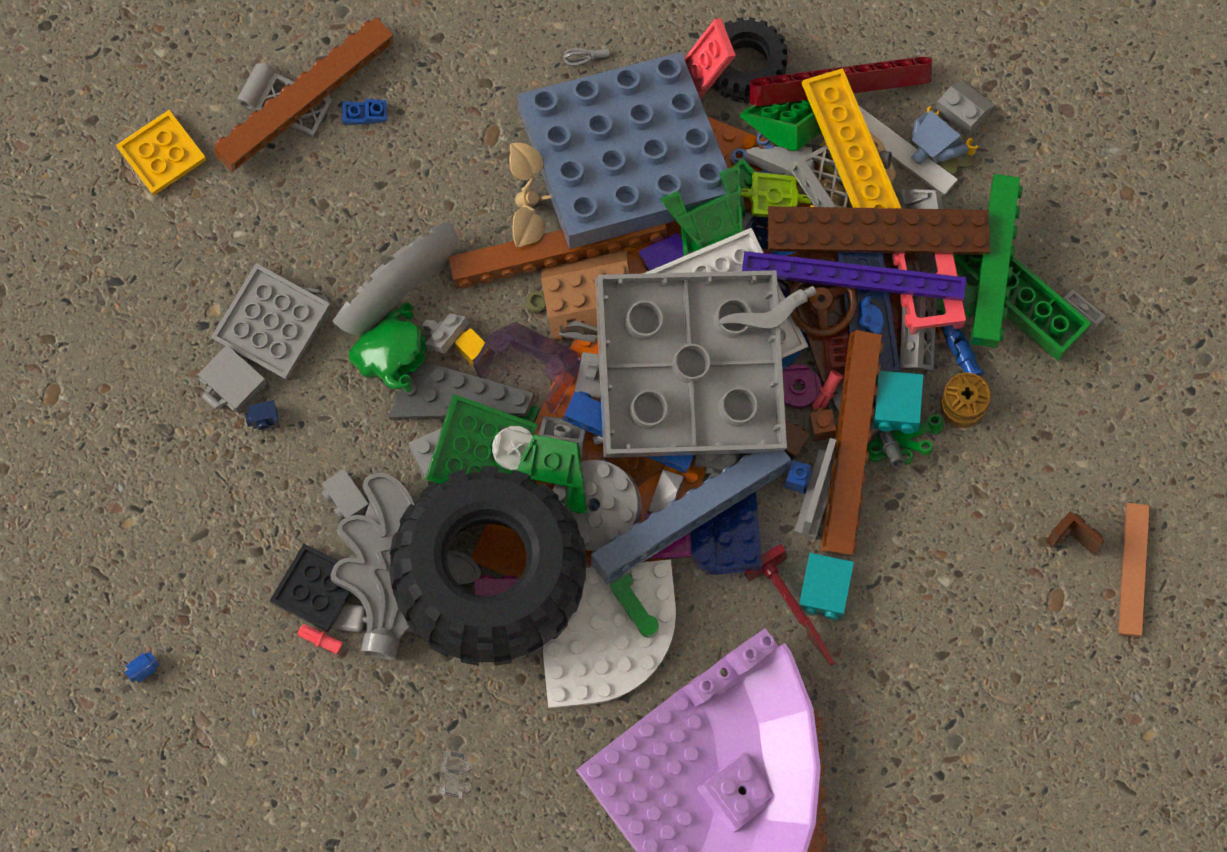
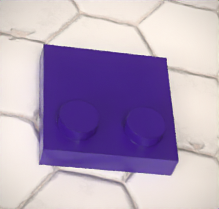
(662, 252)

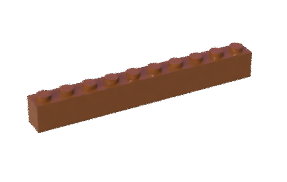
(303, 94)
(549, 251)
(851, 443)

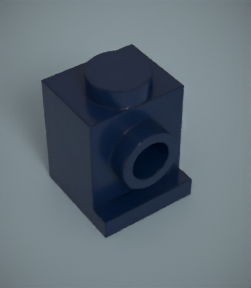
(262, 415)

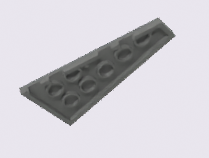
(436, 385)

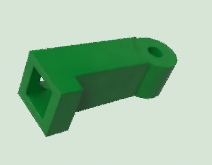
(645, 623)

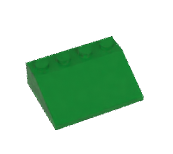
(784, 124)

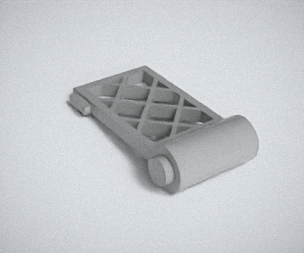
(260, 85)

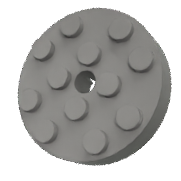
(618, 503)

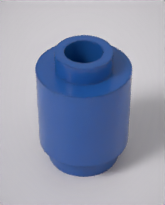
(141, 667)

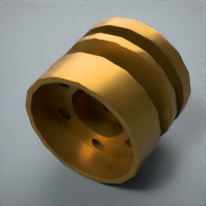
(957, 408)

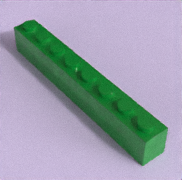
(995, 267)

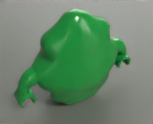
(391, 350)

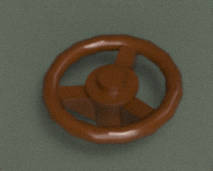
(823, 304)

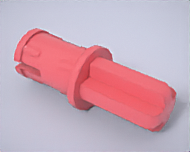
(828, 390)
(320, 639)

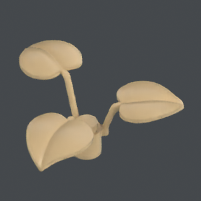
(526, 225)

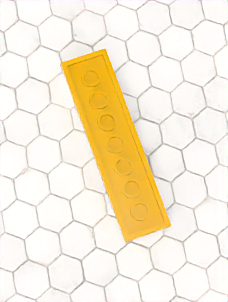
(849, 141)

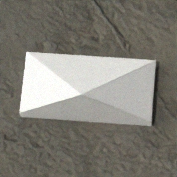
(666, 490)

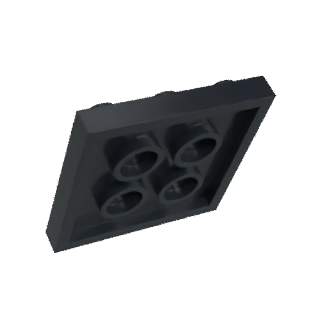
(310, 591)

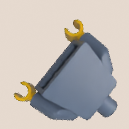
(938, 139)

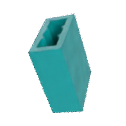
(898, 401)
(825, 586)

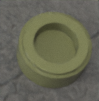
(536, 302)

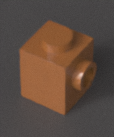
(822, 424)

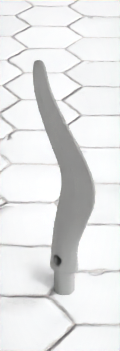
(775, 316)

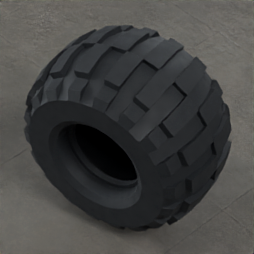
(500, 624)

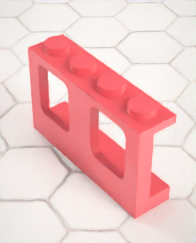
(954, 309)

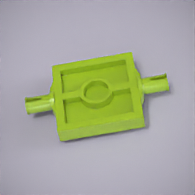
(772, 191)

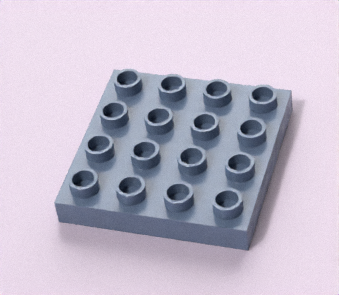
(621, 145)

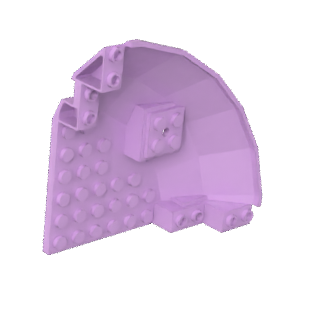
(680, 766)

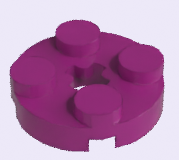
(806, 377)

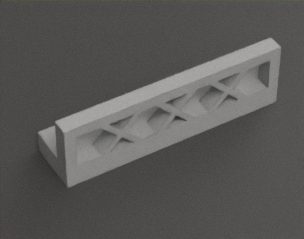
(914, 346)

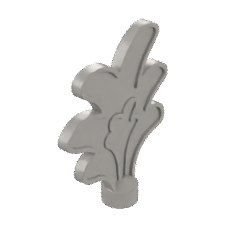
(369, 573)

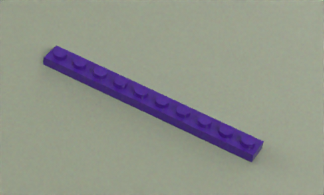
(857, 276)

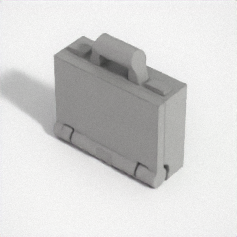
(231, 380)

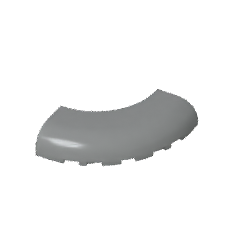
(397, 278)

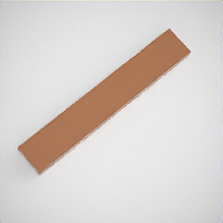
(1133, 570)

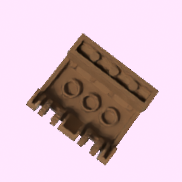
(571, 289)

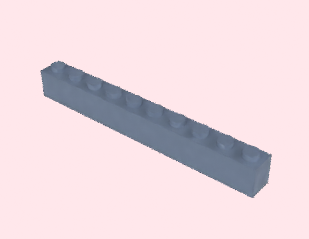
(687, 513)

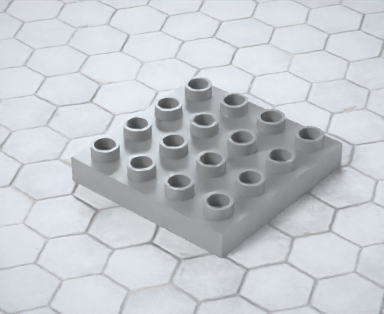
(681, 377)

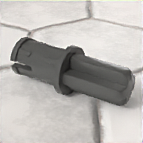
(891, 448)

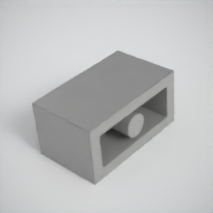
(344, 495)

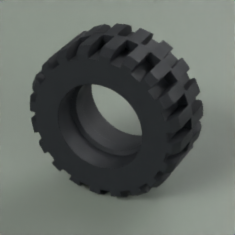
(761, 38)

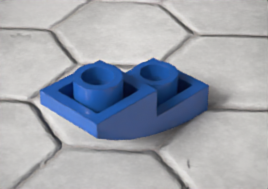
(365, 112)

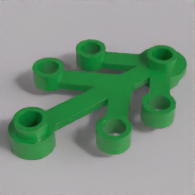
(905, 441)

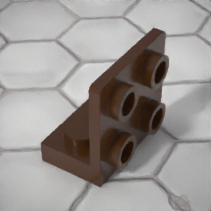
(1076, 527)

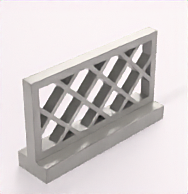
(811, 184)
(816, 494)

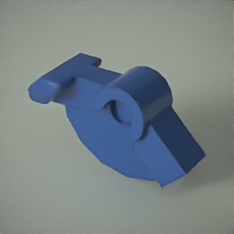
(871, 316)

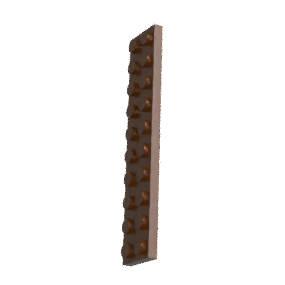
(878, 230)

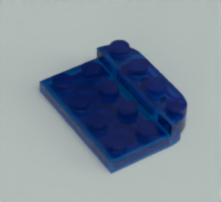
(730, 540)

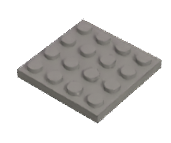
(271, 321)

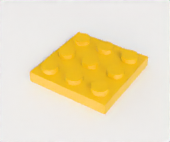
(161, 152)

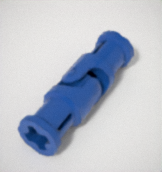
(962, 351)

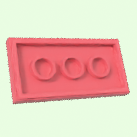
(709, 56)

